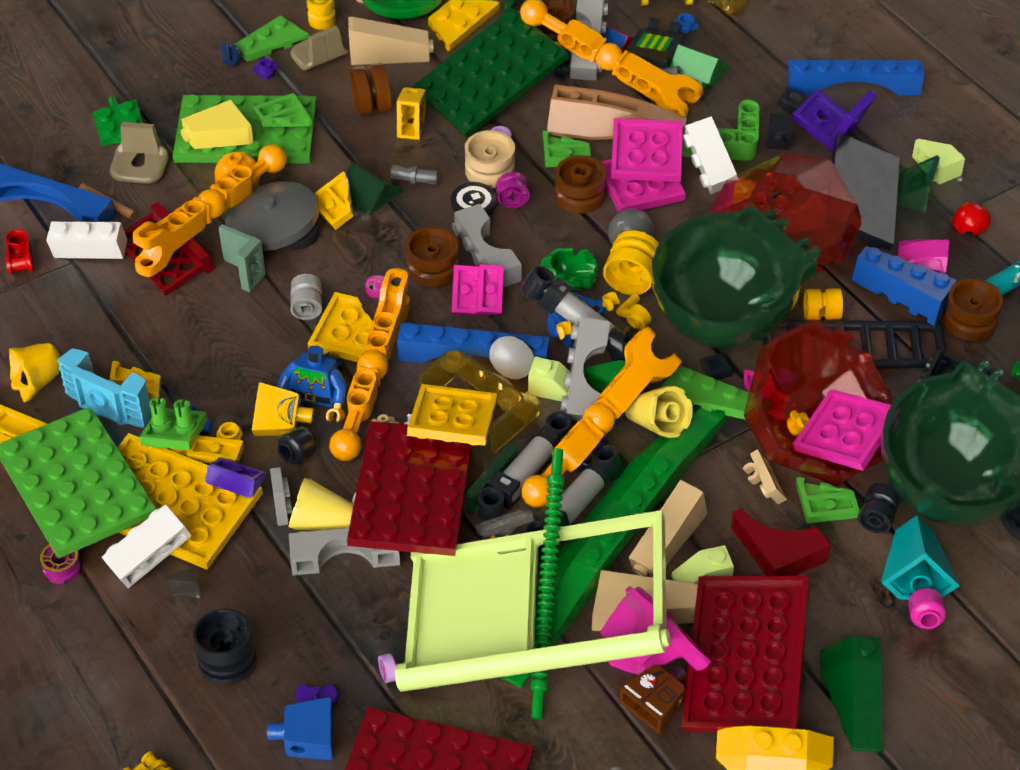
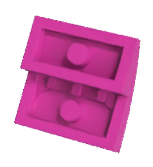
(477, 290)

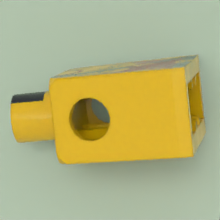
(411, 104)

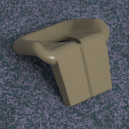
(318, 49)
(135, 140)

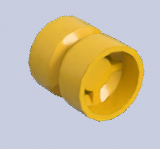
(321, 14)
(823, 304)

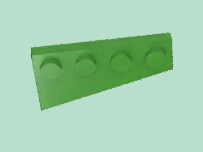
(709, 392)

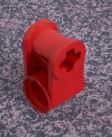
(18, 252)

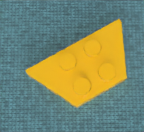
(460, 18)

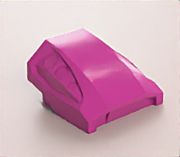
(926, 252)

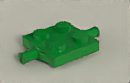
(110, 119)

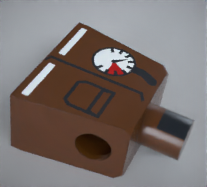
(655, 695)

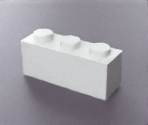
(709, 154)
(87, 240)
(146, 546)

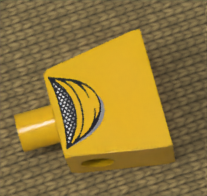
(278, 411)

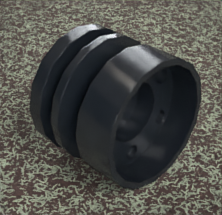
(224, 646)

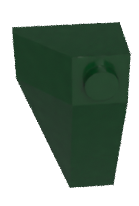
(855, 684)

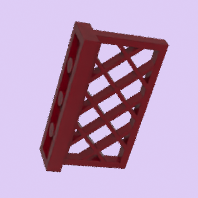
(191, 249)

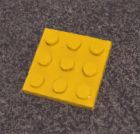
(452, 414)

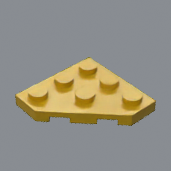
(342, 328)

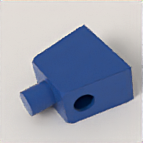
(305, 729)

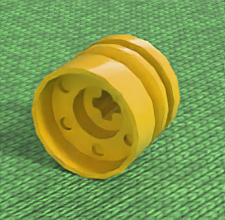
(630, 262)

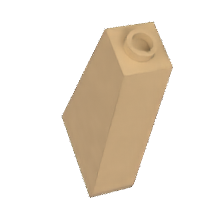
(386, 43)
(682, 515)
(611, 591)

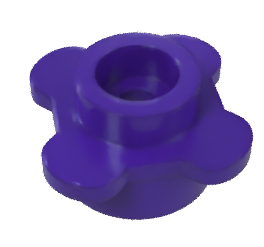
(265, 68)

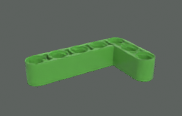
(739, 142)

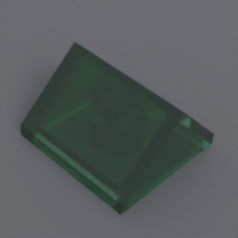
(916, 184)
(369, 188)

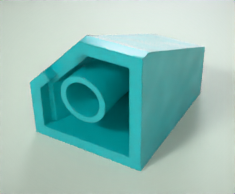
(917, 562)

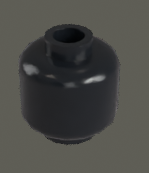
(296, 445)

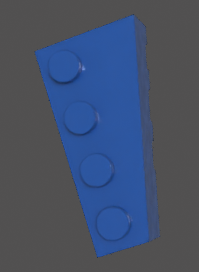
(904, 282)

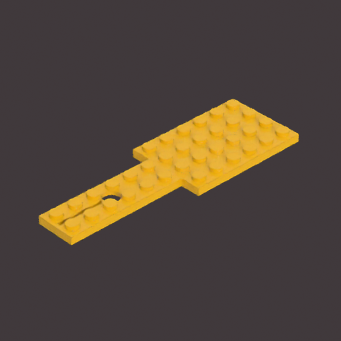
(172, 480)

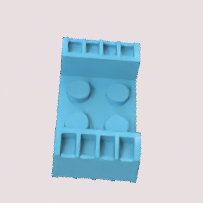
(109, 400)

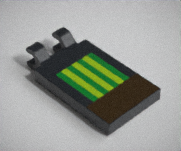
(656, 44)

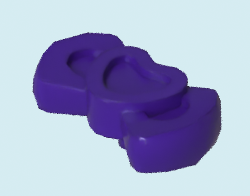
(305, 693)

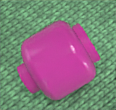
(927, 608)

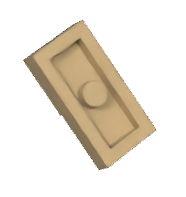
(764, 473)

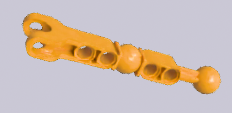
(629, 68)
(191, 218)
(372, 364)
(599, 418)

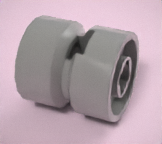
(306, 297)

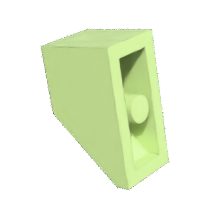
(950, 162)
(547, 379)
(705, 563)

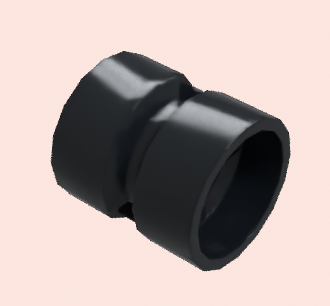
(879, 508)

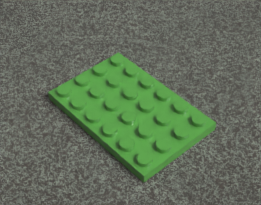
(294, 140)
(75, 482)

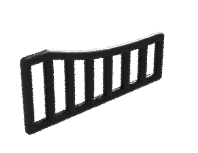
(889, 328)

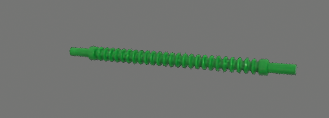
(555, 481)

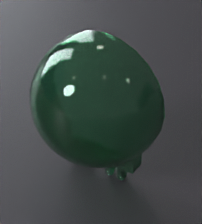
(730, 276)
(955, 446)

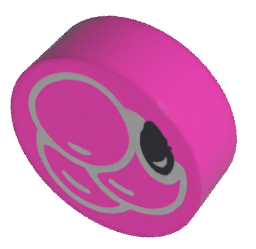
(373, 285)

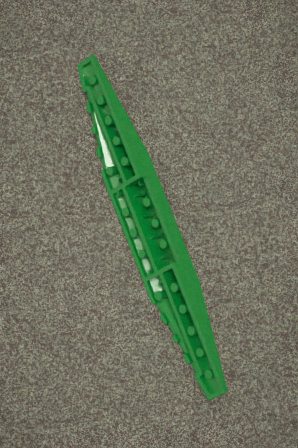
(637, 491)

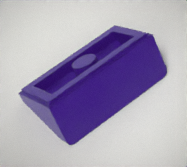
(234, 477)

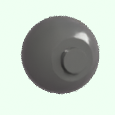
(629, 220)

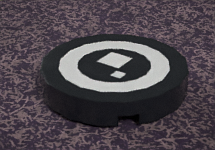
(473, 194)

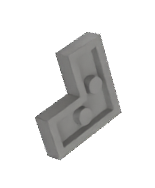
(280, 492)

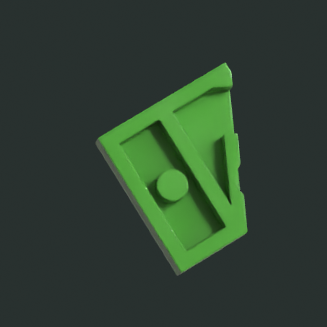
(282, 112)
(558, 149)
(826, 502)

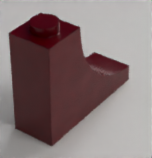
(779, 550)

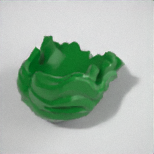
(573, 269)

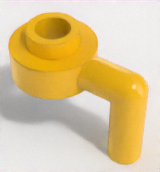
(636, 314)

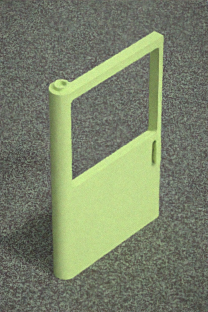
(479, 610)

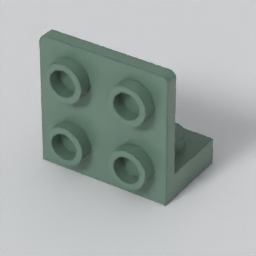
(245, 253)

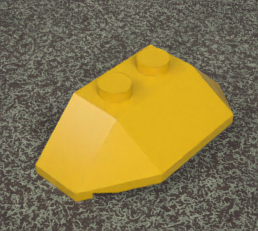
(773, 749)

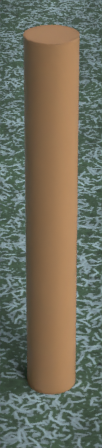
(118, 207)

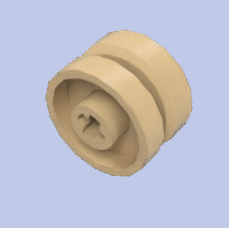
(489, 157)

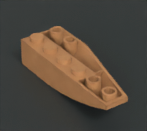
(591, 112)

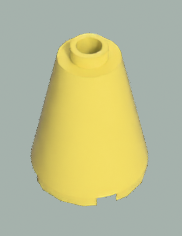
(662, 411)
(319, 509)

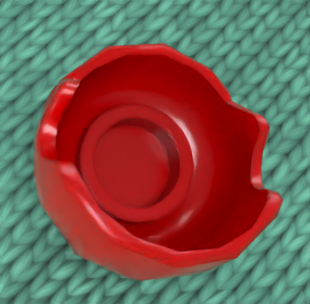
(971, 218)

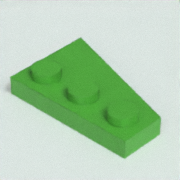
(271, 36)

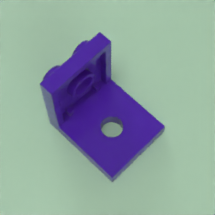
(836, 118)

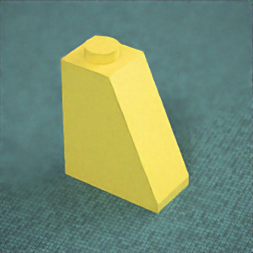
(217, 127)

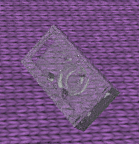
(504, 524)

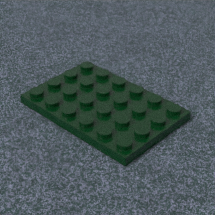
(490, 72)

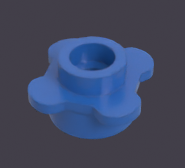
(687, 23)

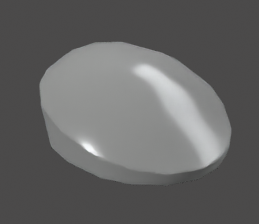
(511, 357)

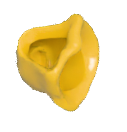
(39, 366)

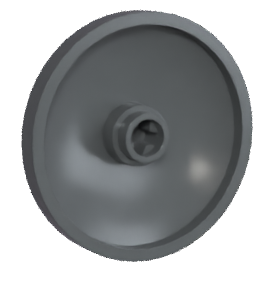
(275, 214)

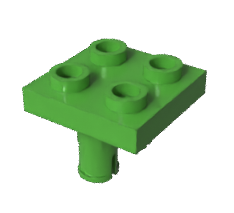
(172, 427)

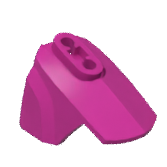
(633, 617)

